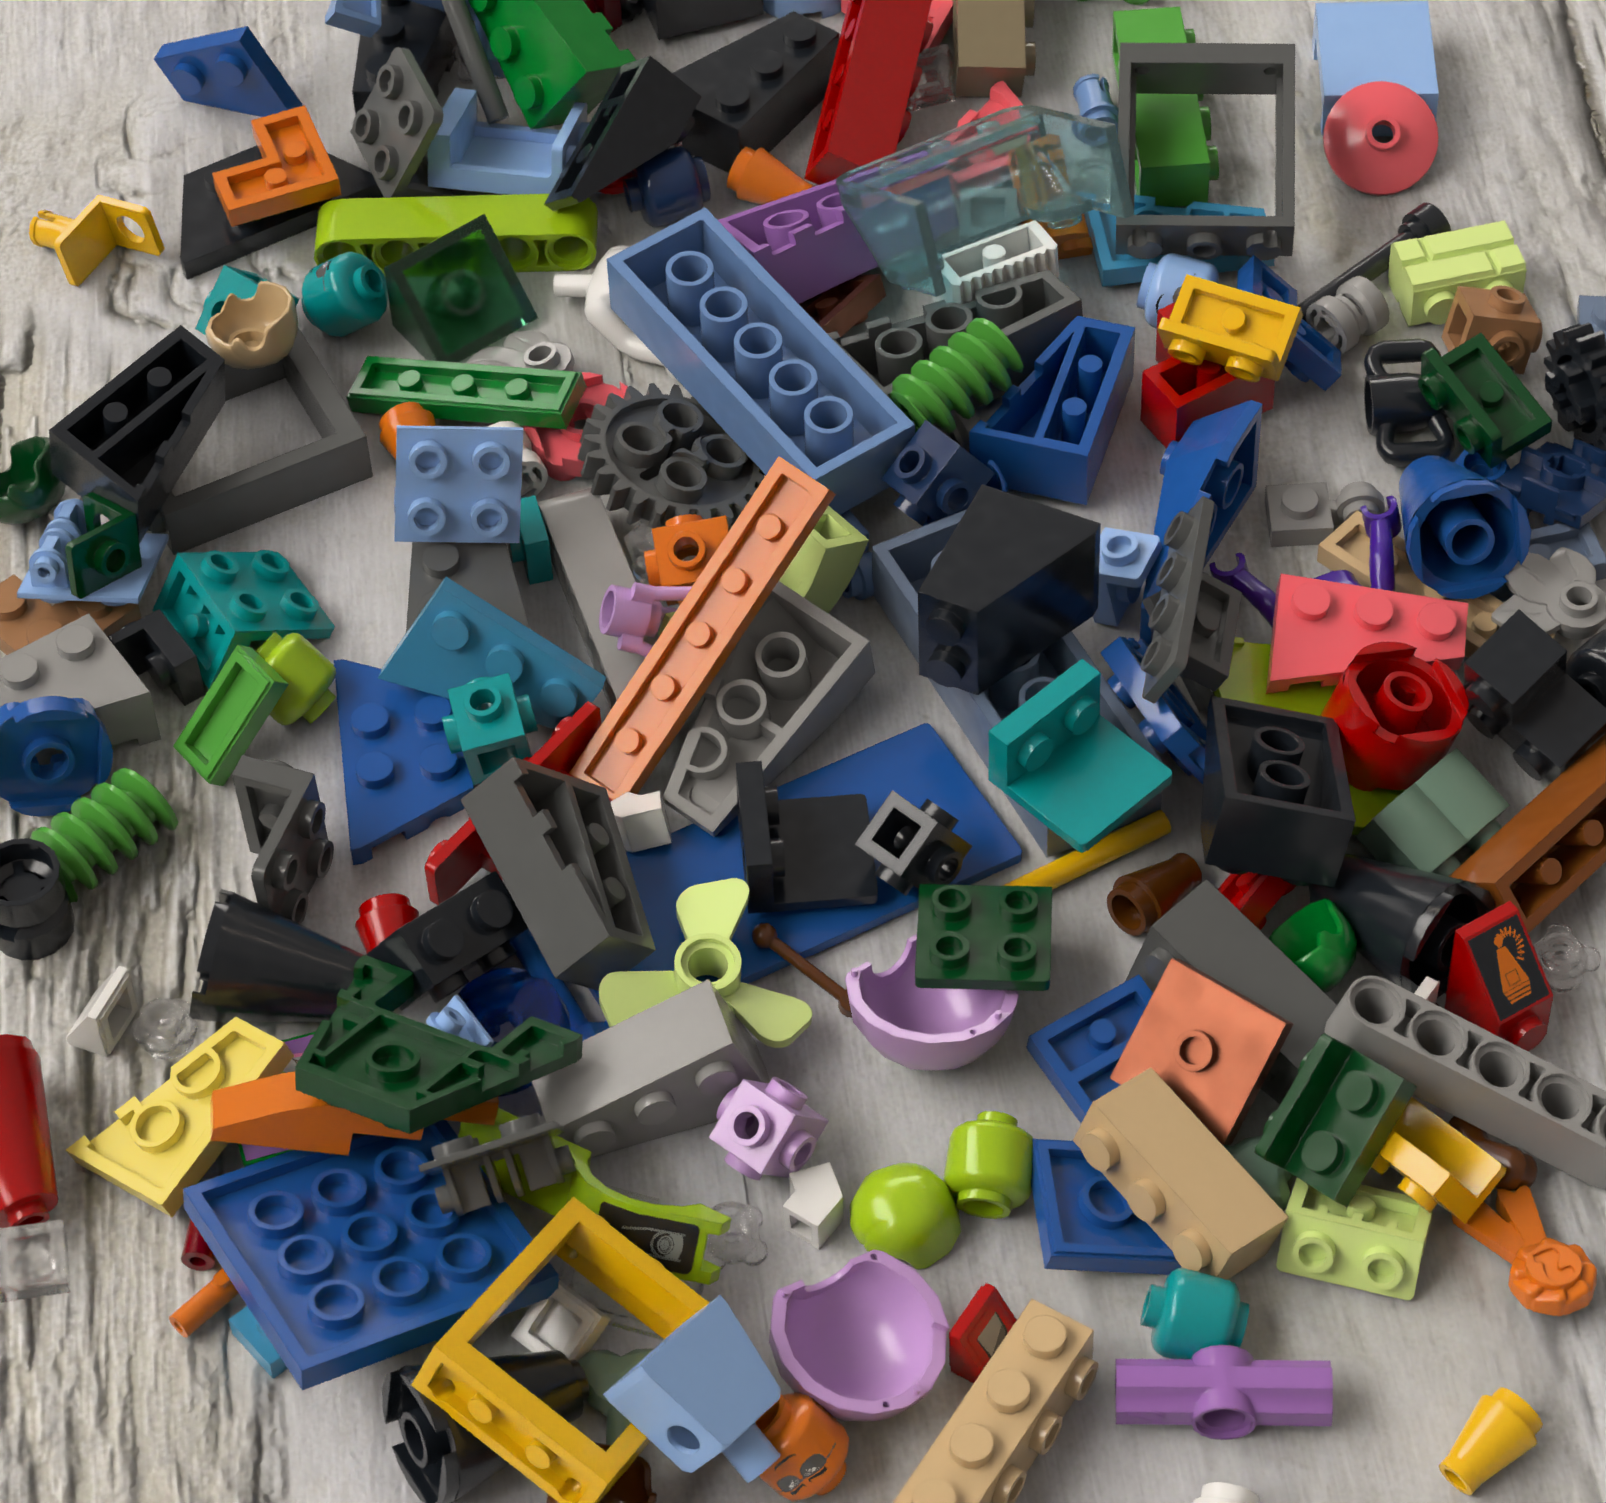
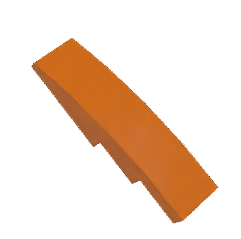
(279, 1116)

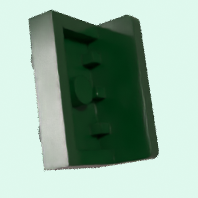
(1483, 399)

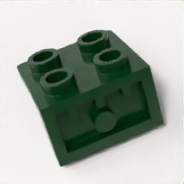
(984, 937)

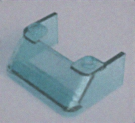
(980, 182)

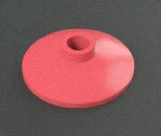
(1373, 165)

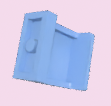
(1374, 44)
(498, 155)

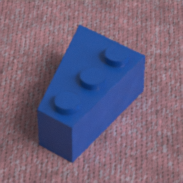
(1063, 415)

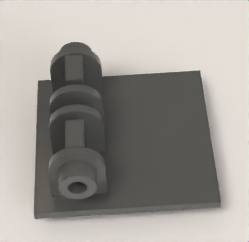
(463, 1156)

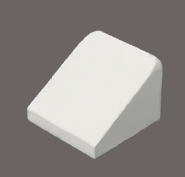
(105, 1015)

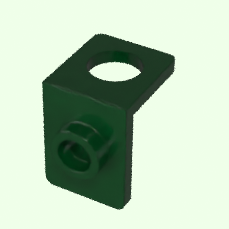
(105, 550)

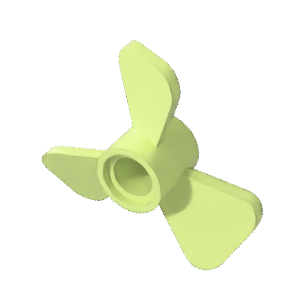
(708, 922)

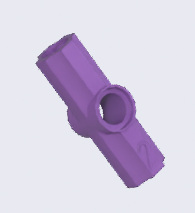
(1223, 1392)

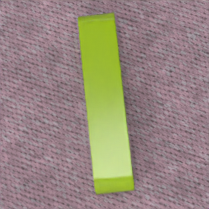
(396, 226)

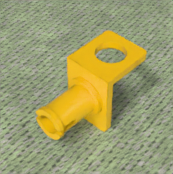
(94, 234)

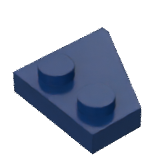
(227, 73)
(1087, 1043)

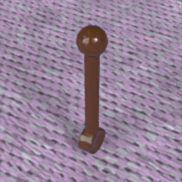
(765, 936)

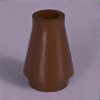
(1151, 892)

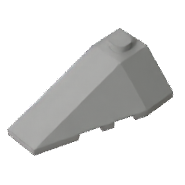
(767, 704)

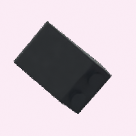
(1274, 793)

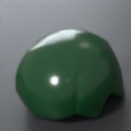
(28, 484)

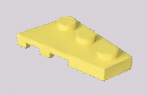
(167, 1136)

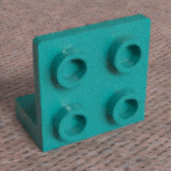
(236, 599)
(1072, 762)

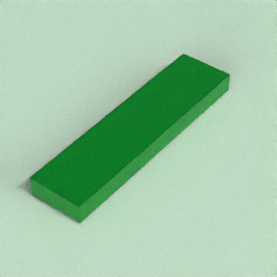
(469, 391)

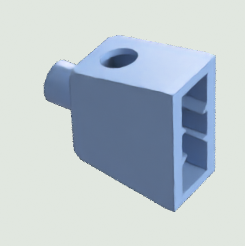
(702, 1394)

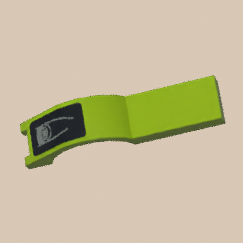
(665, 1232)

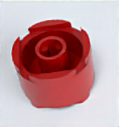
(1395, 715)

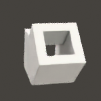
(641, 821)
(814, 1204)

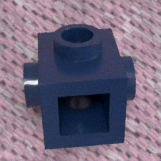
(935, 476)

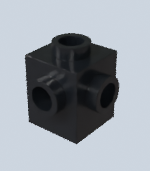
(913, 844)

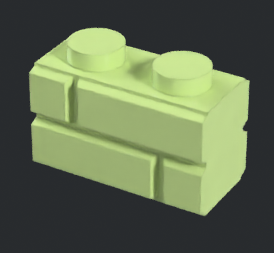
(1431, 268)

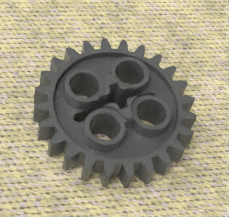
(665, 458)

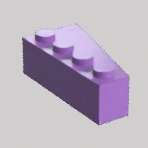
(803, 241)

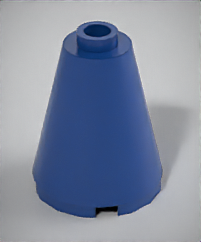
(1460, 528)

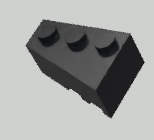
(758, 88)
(142, 427)

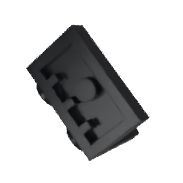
(801, 848)

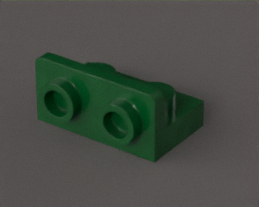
(1334, 1118)

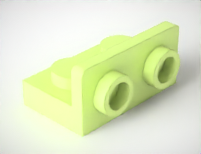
(1363, 1246)

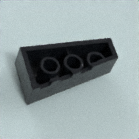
(406, 26)

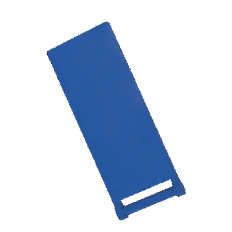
(910, 764)

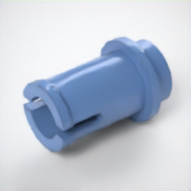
(1095, 99)

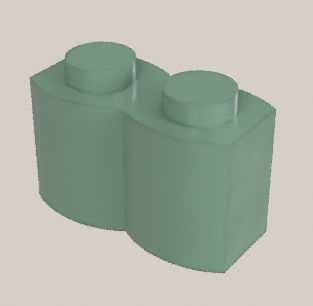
(1436, 818)

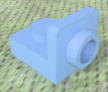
(1123, 567)

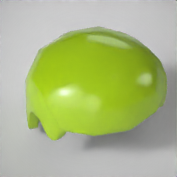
(906, 1214)

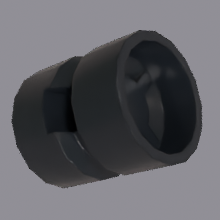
(33, 901)

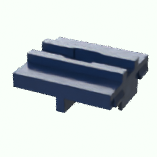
(1560, 482)

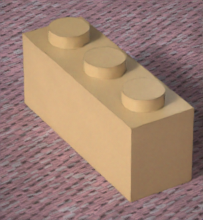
(1179, 1177)

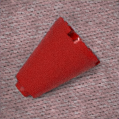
(26, 1152)

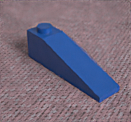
(1212, 461)

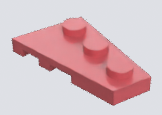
(1328, 622)

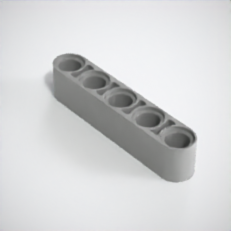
(587, 563)
(1478, 1076)

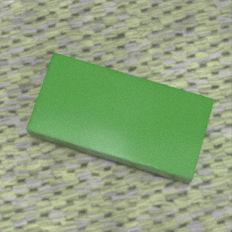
(230, 715)

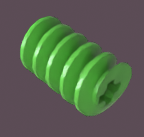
(957, 374)
(106, 825)

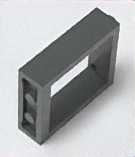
(1210, 70)
(280, 482)

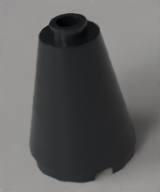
(1404, 916)
(267, 967)
(441, 1455)

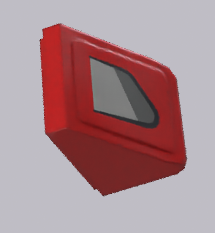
(979, 1332)

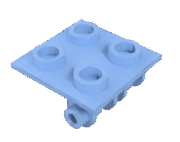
(458, 484)
(48, 567)

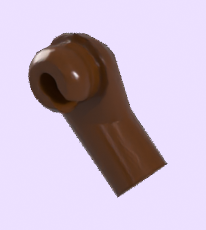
(1519, 1166)

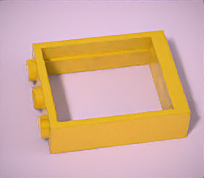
(507, 1413)

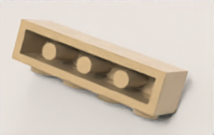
(1008, 1413)

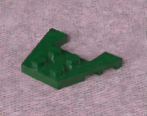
(411, 1071)

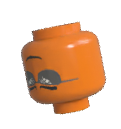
(810, 1447)

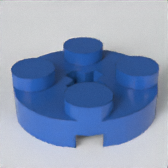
(56, 724)

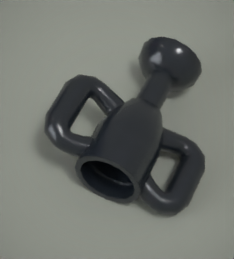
(1397, 405)

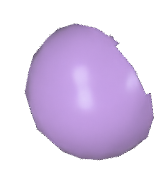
(925, 1025)
(861, 1339)

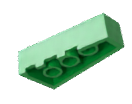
(551, 54)

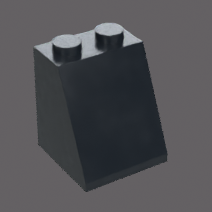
(1005, 589)

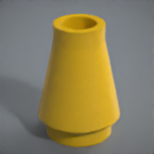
(1492, 1438)

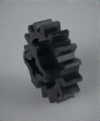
(1579, 382)

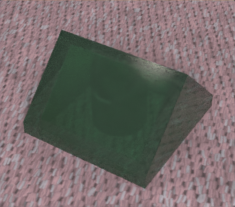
(457, 294)

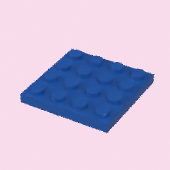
(354, 1252)

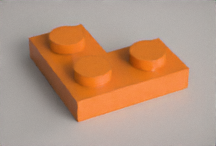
(289, 176)

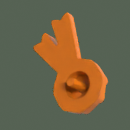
(1543, 1272)

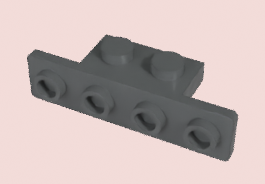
(1194, 614)

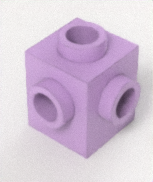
(767, 1128)

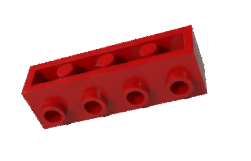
(869, 85)

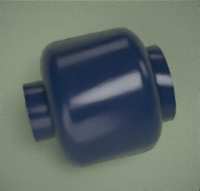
(668, 187)

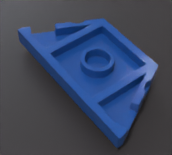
(1169, 722)
(394, 758)

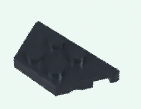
(207, 233)

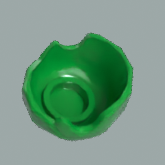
(1318, 943)

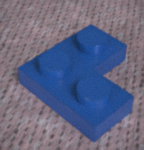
(1310, 353)

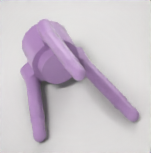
(636, 613)

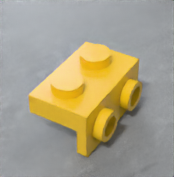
(1231, 329)
(1438, 1163)

